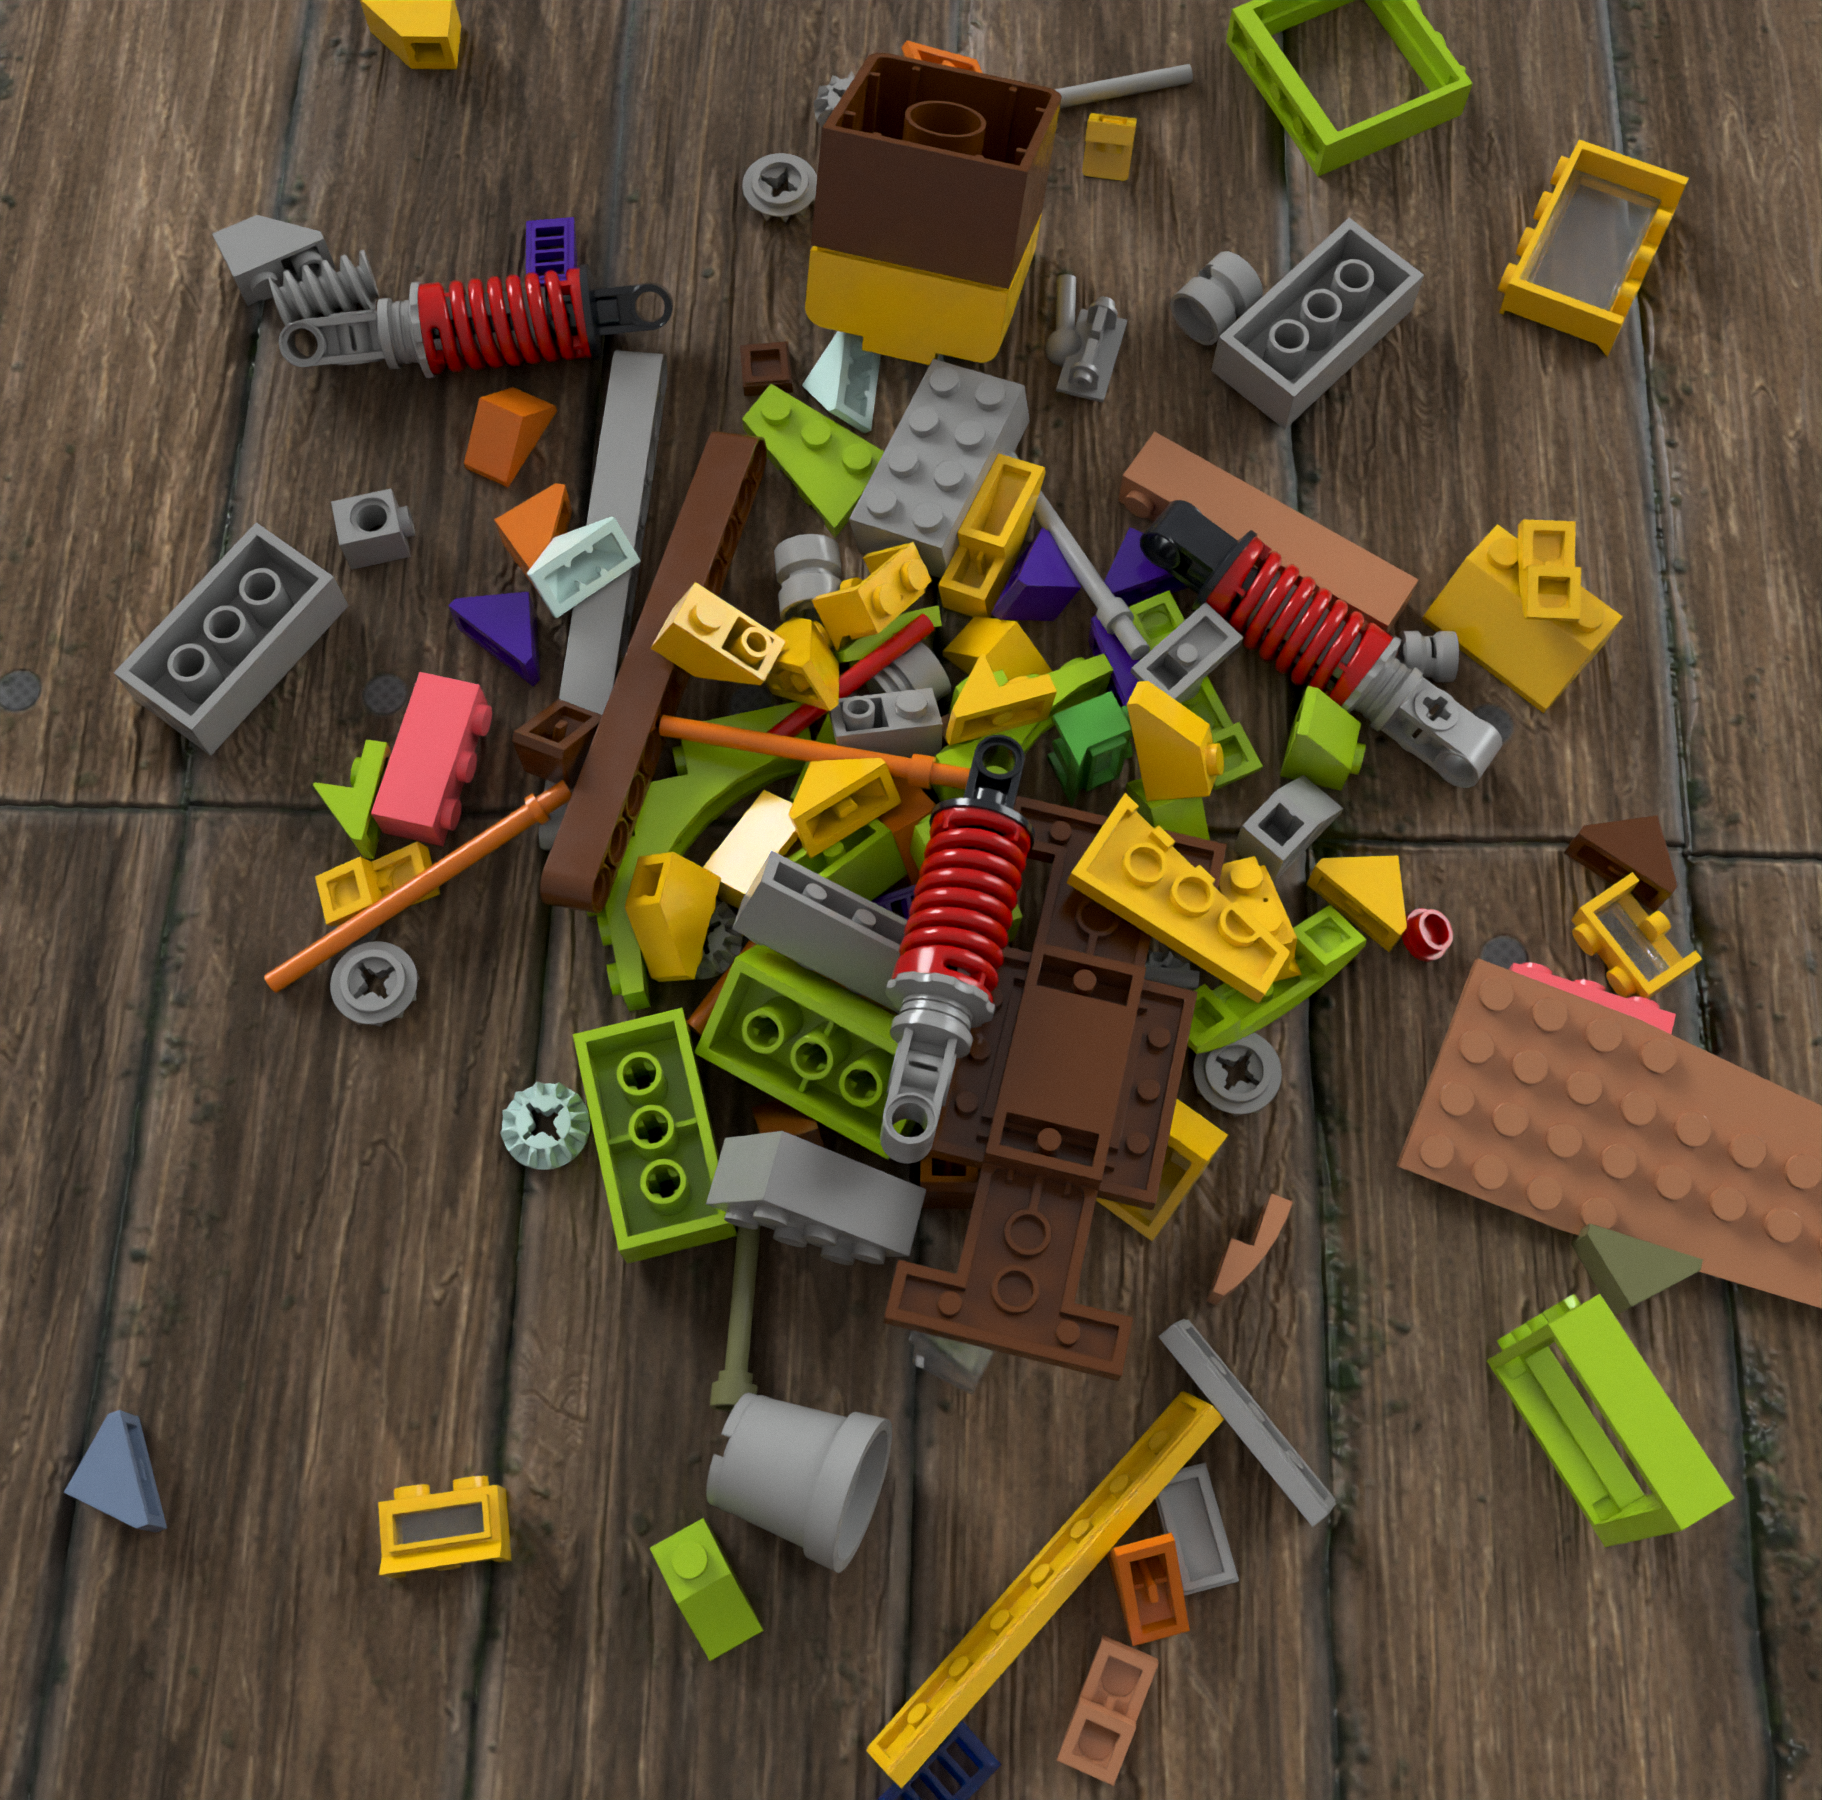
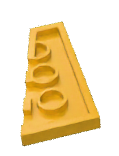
(1161, 893)

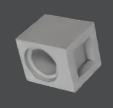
(361, 513)

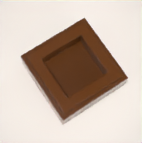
(765, 365)

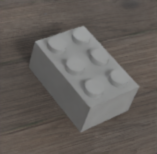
(815, 1198)

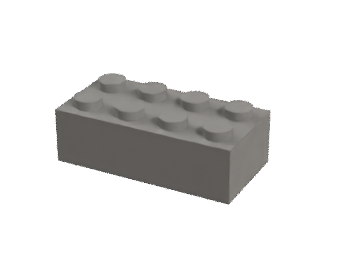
(1316, 323)
(939, 462)
(232, 638)

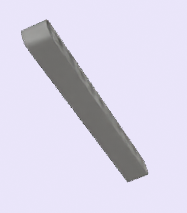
(619, 490)

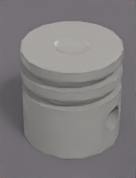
(912, 671)

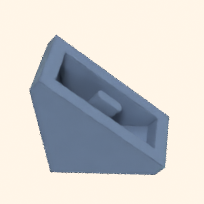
(119, 1475)

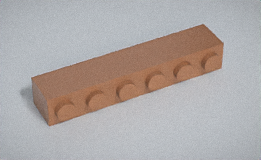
(1352, 574)

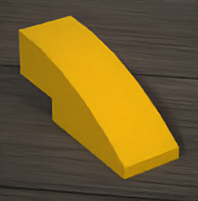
(991, 537)

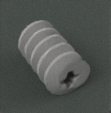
(326, 292)

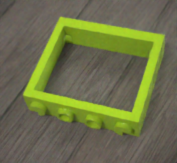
(1298, 110)
(1633, 1405)

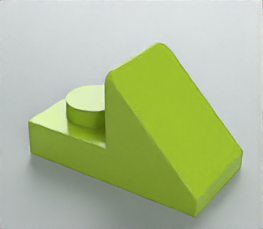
(354, 805)

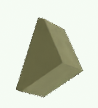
(1628, 1267)

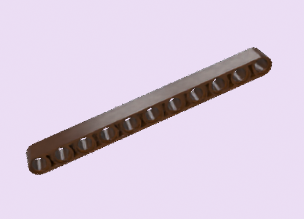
(628, 739)

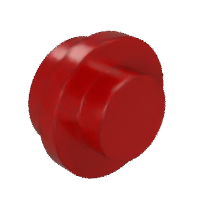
(1427, 934)

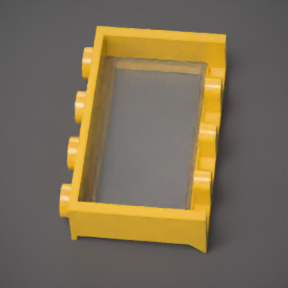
(1591, 243)

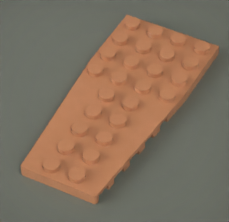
(1622, 1129)

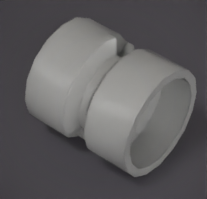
(1216, 297)
(804, 569)

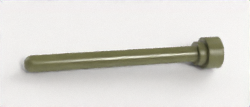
(736, 1379)

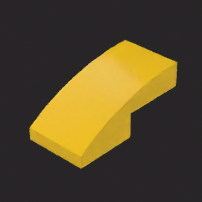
(1548, 571)
(361, 883)

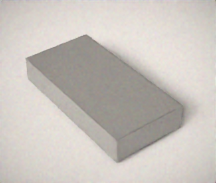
(1192, 1515)

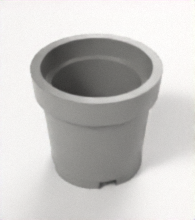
(802, 1474)

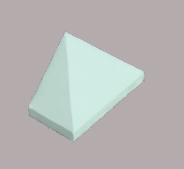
(846, 380)
(581, 564)

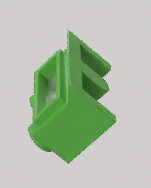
(1090, 744)

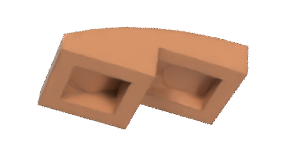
(1241, 1258)
(1107, 1710)

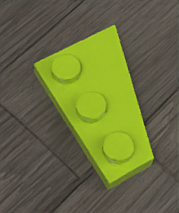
(815, 453)

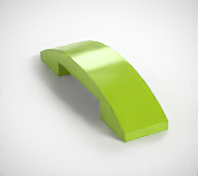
(1155, 621)
(1322, 949)

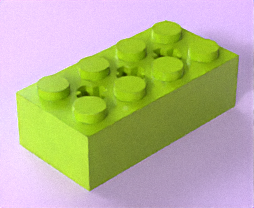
(789, 1057)
(623, 1115)

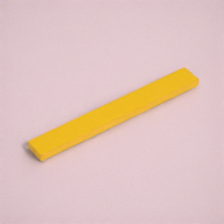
(1042, 1587)

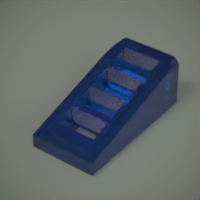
(975, 1750)

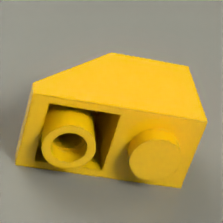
(417, 31)
(717, 640)
(671, 913)

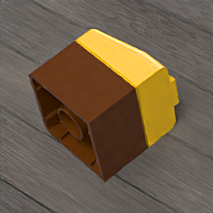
(928, 207)

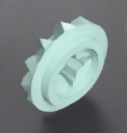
(542, 1150)

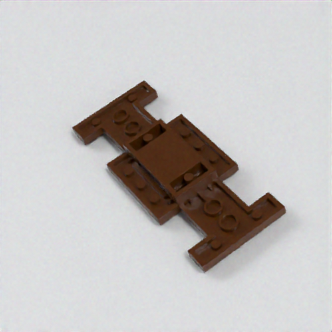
(1074, 1118)

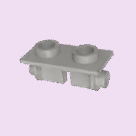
(1091, 368)

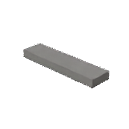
(1249, 1421)

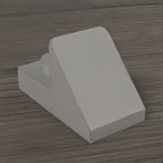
(1189, 654)

